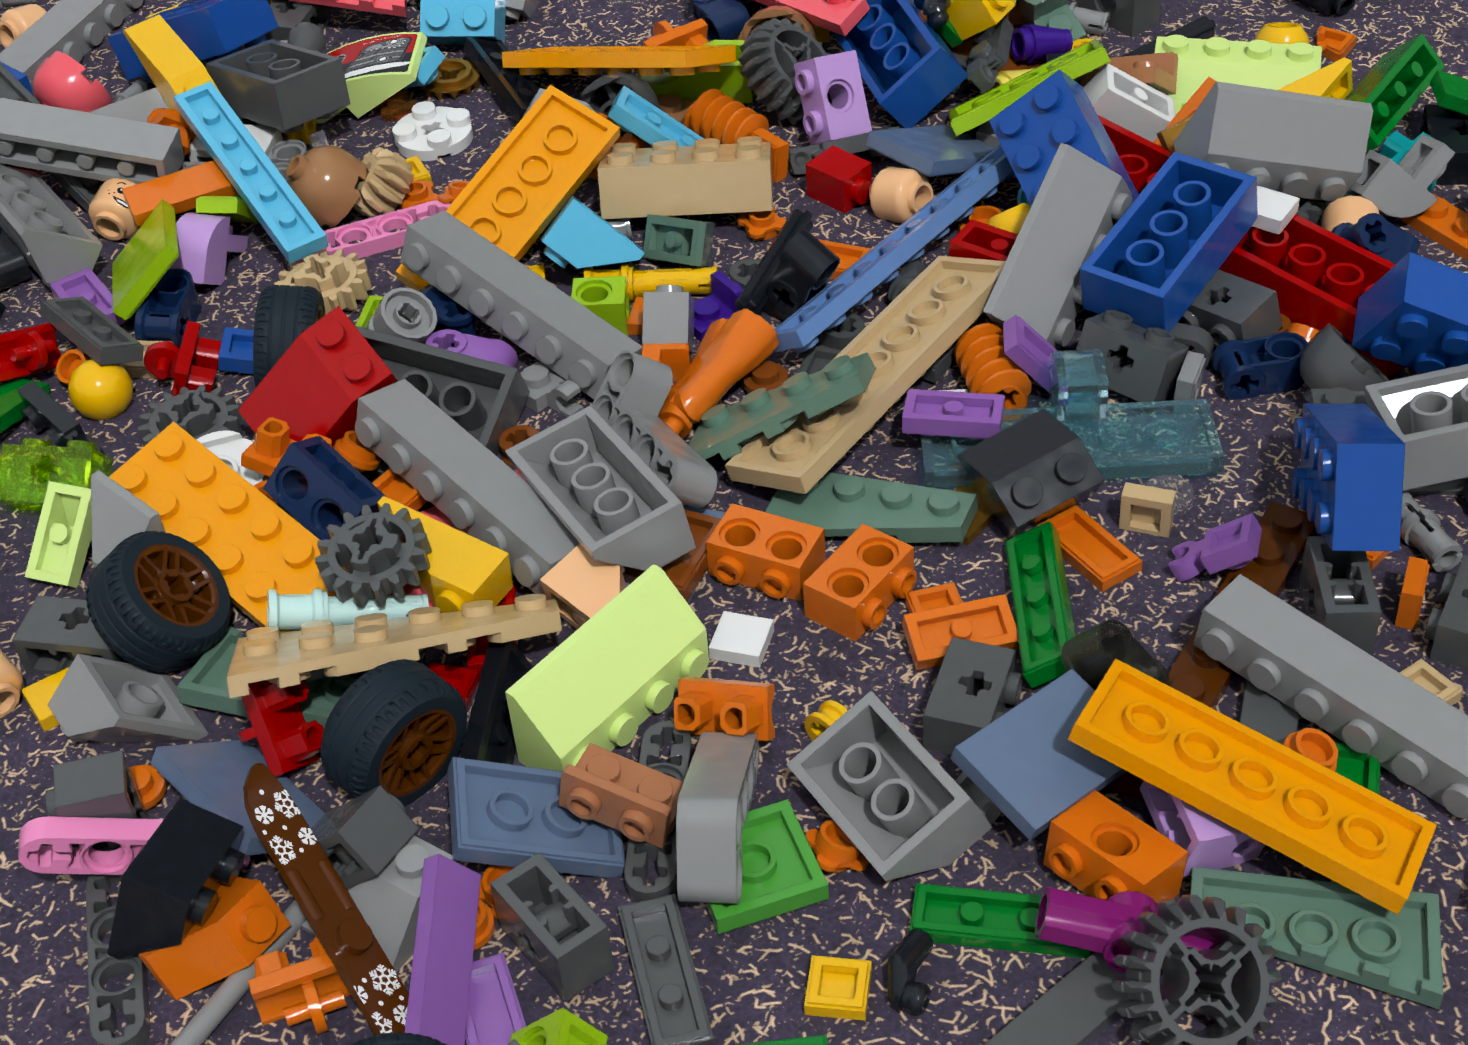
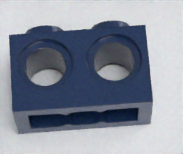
(330, 488)

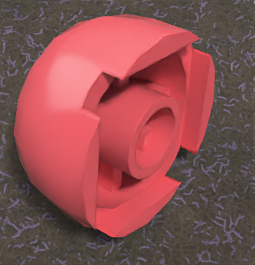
(63, 85)

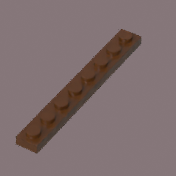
(1196, 673)

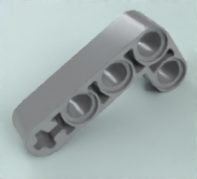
(631, 405)
(713, 817)

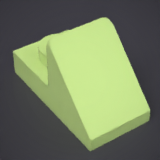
(61, 536)

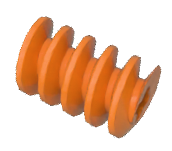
(722, 118)
(988, 369)

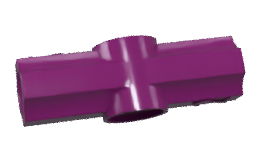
(1099, 923)

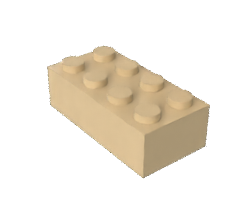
(686, 178)

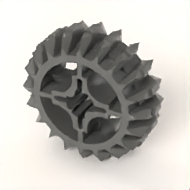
(770, 61)
(1235, 957)

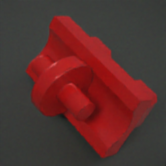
(28, 351)
(190, 365)
(280, 726)

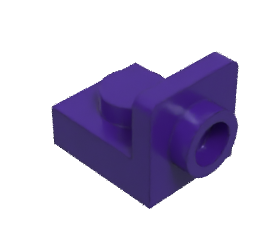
(716, 305)

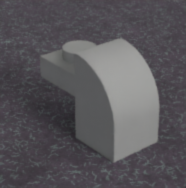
(1402, 187)

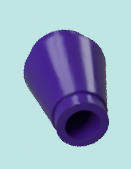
(1034, 41)

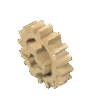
(335, 276)

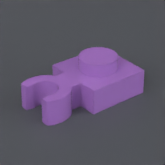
(1223, 547)

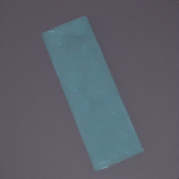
(1130, 442)

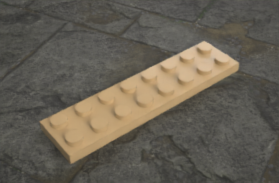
(902, 347)

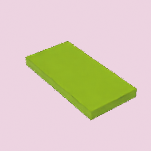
(987, 105)

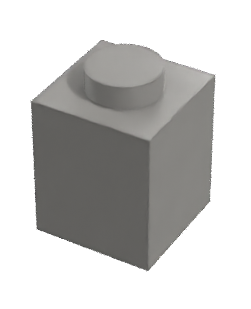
(668, 316)

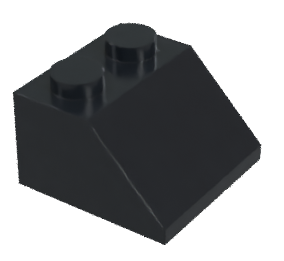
(1031, 472)
(175, 880)

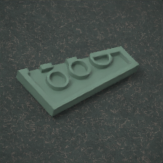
(772, 411)
(895, 508)
(208, 688)
(1339, 930)

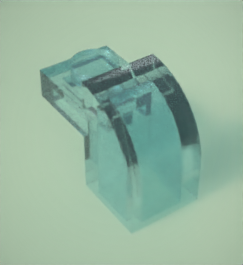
(1078, 384)

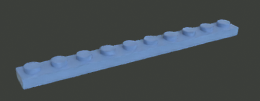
(899, 247)

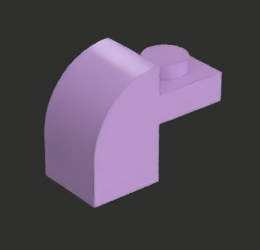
(204, 246)

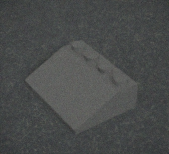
(470, 390)

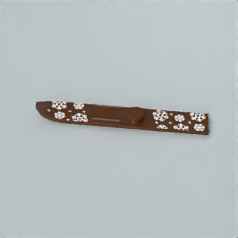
(325, 902)

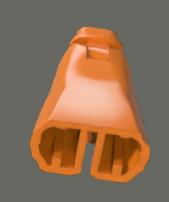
(722, 359)

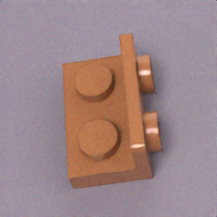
(1155, 70)
(621, 795)

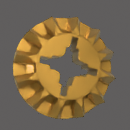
(459, 77)

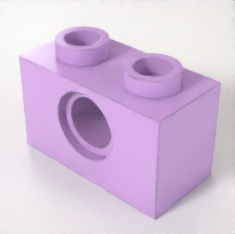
(842, 79)

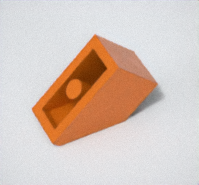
(231, 939)

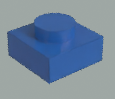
(236, 351)

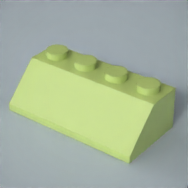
(1237, 62)
(608, 675)

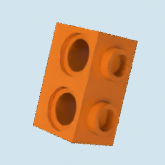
(765, 552)
(860, 582)

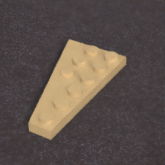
(375, 640)

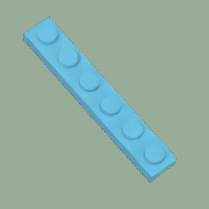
(251, 172)

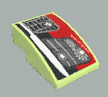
(378, 68)

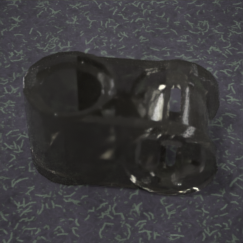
(1095, 650)

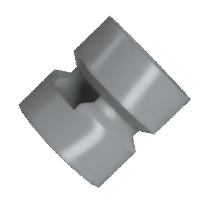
(404, 315)

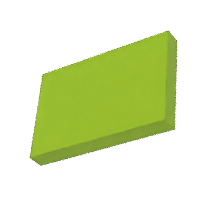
(144, 260)

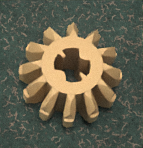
(385, 183)

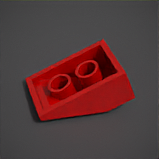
(319, 381)

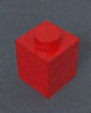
(839, 179)

